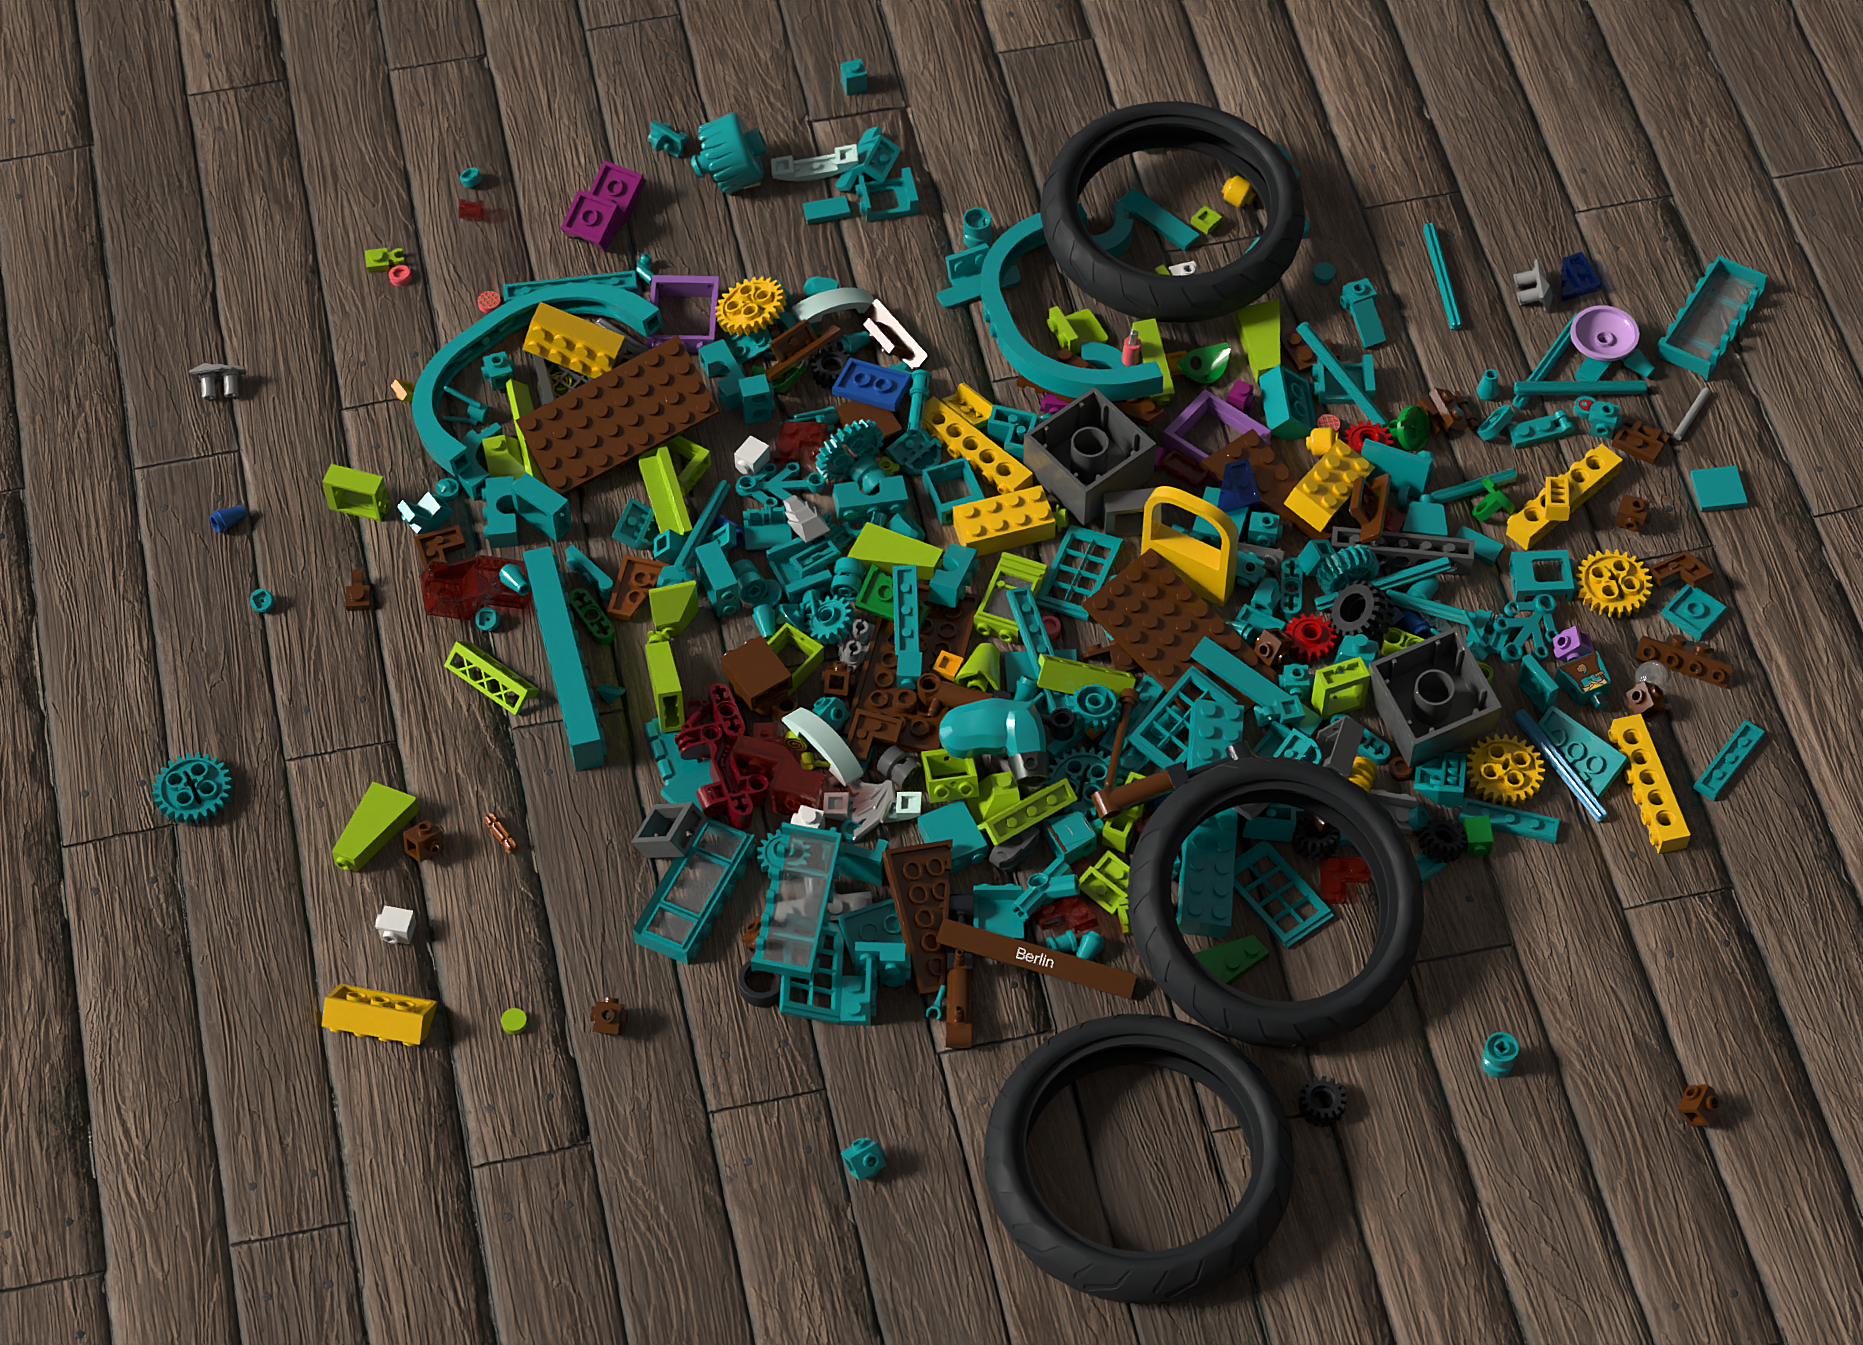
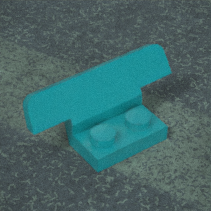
(875, 158)
(965, 276)

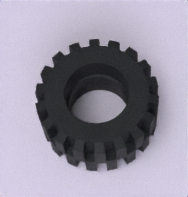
(1353, 601)

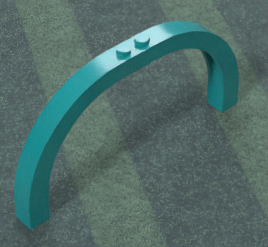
(496, 326)
(1045, 372)

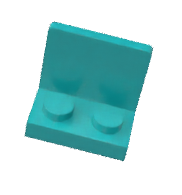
(859, 997)

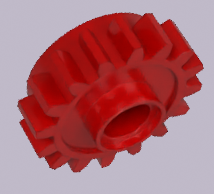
(1356, 435)
(1312, 638)

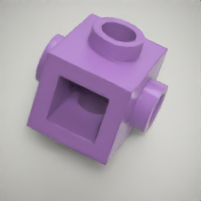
(1572, 644)

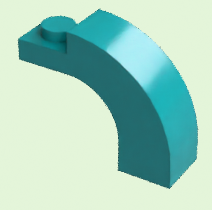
(1119, 236)
(1102, 355)
(474, 476)
(670, 543)

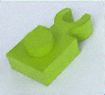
(380, 259)

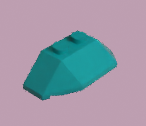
(1442, 779)

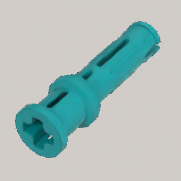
(919, 395)

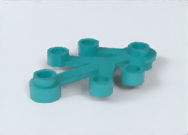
(754, 486)
(1529, 626)

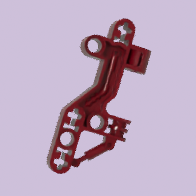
(729, 791)

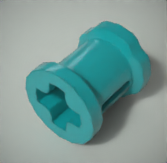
(1063, 943)

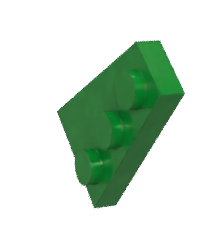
(1233, 958)

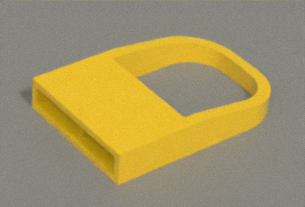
(1199, 565)

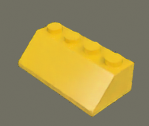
(378, 1014)

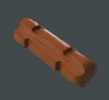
(501, 833)

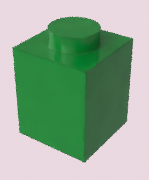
(1478, 835)

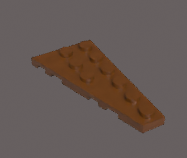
(1138, 410)
(1271, 476)
(921, 900)

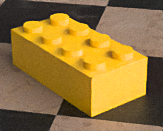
(572, 341)
(1328, 485)
(1005, 521)

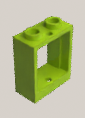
(699, 463)
(338, 499)
(809, 646)
(1329, 680)
(942, 789)

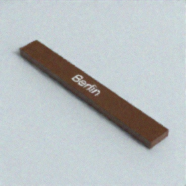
(1036, 958)

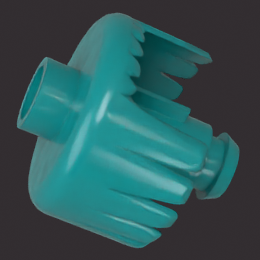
(730, 153)

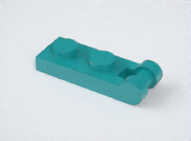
(1540, 430)
(589, 572)

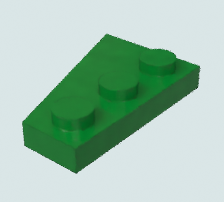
(878, 599)

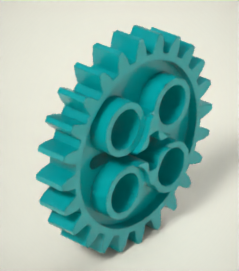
(861, 438)
(1081, 761)
(214, 779)

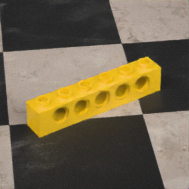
(982, 454)
(1585, 480)
(1675, 834)

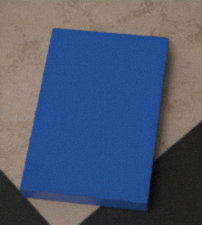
(872, 384)

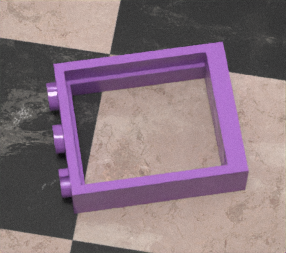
(686, 287)
(1218, 408)

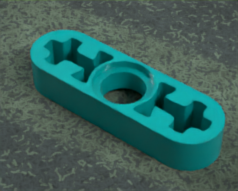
(1295, 596)
(1366, 750)

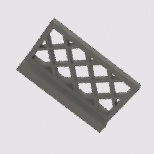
(544, 380)

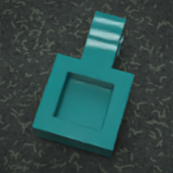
(1287, 709)

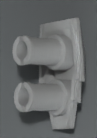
(1540, 293)
(209, 373)
(805, 519)
(856, 644)

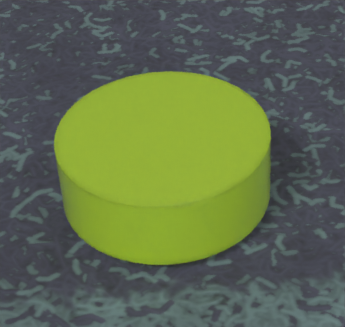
(514, 1021)

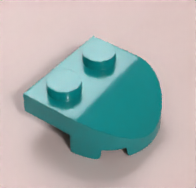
(915, 453)
(636, 526)
(1300, 748)

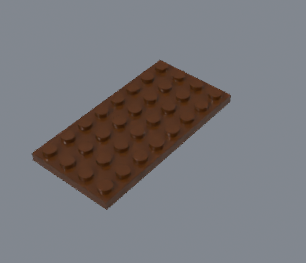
(617, 417)
(1162, 624)
(943, 630)

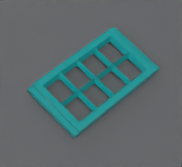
(1092, 537)
(1151, 751)
(1305, 927)
(813, 1012)

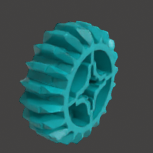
(1346, 567)

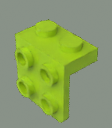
(1075, 329)

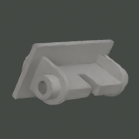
(1272, 557)

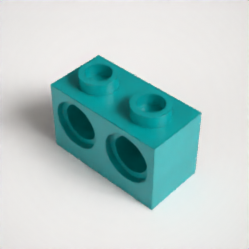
(756, 398)

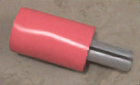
(1131, 349)

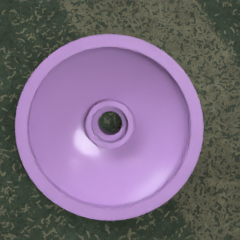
(1604, 333)

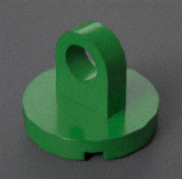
(1410, 428)
(1493, 501)

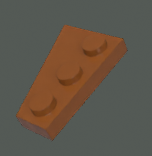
(633, 586)

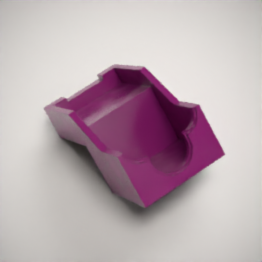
(606, 206)

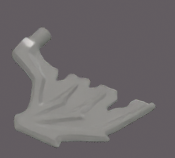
(870, 803)

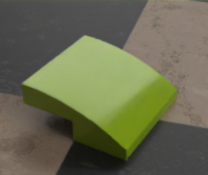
(1106, 882)

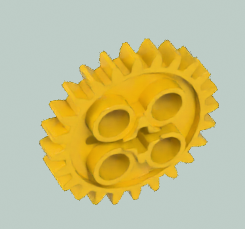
(751, 306)
(1613, 583)
(1504, 770)

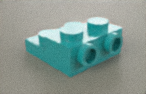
(890, 959)

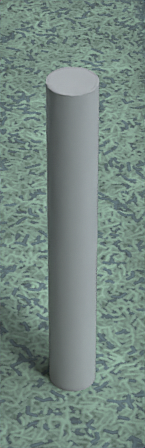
(1692, 413)

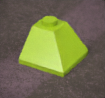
(503, 457)
(674, 607)
(995, 795)

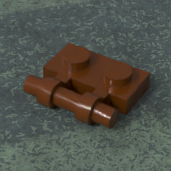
(1454, 409)
(1638, 444)

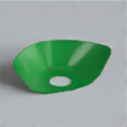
(1213, 360)
(777, 386)

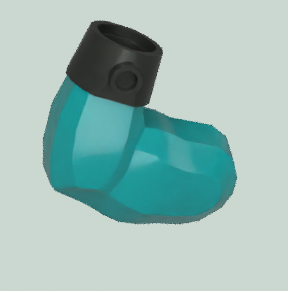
(998, 728)

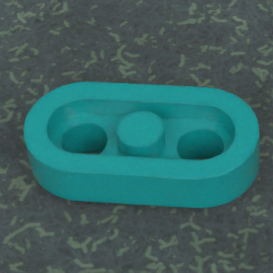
(1495, 423)

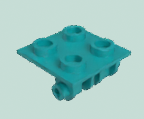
(750, 346)
(766, 528)

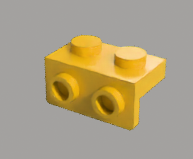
(969, 406)

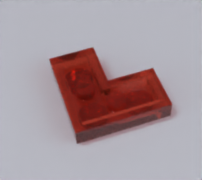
(794, 436)
(1336, 873)
(1070, 911)

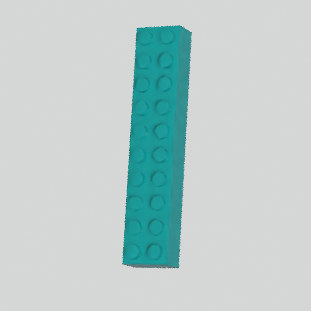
(565, 658)
(1209, 851)

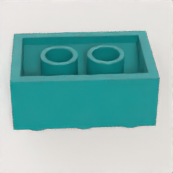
(1287, 404)

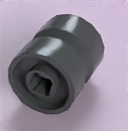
(899, 767)

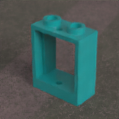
(945, 472)
(541, 507)
(717, 578)

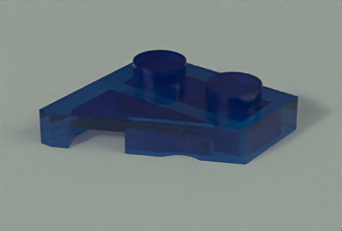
(1577, 277)
(1238, 487)

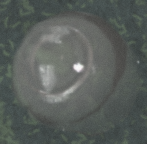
(1655, 673)

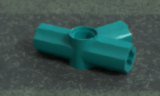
(1045, 887)

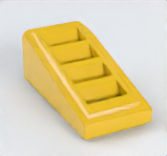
(1557, 500)

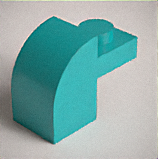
(427, 514)

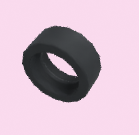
(755, 998)

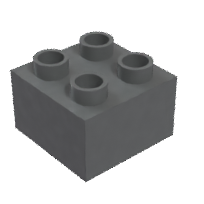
(1087, 453)
(1433, 697)

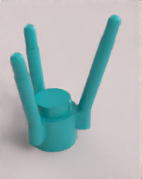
(478, 411)
(827, 415)
(810, 602)
(1476, 649)

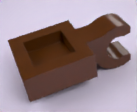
(1436, 424)
(359, 595)

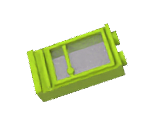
(994, 613)

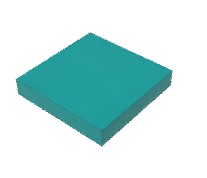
(1718, 488)
(1694, 611)
(1537, 684)

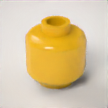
(1238, 192)
(1321, 440)

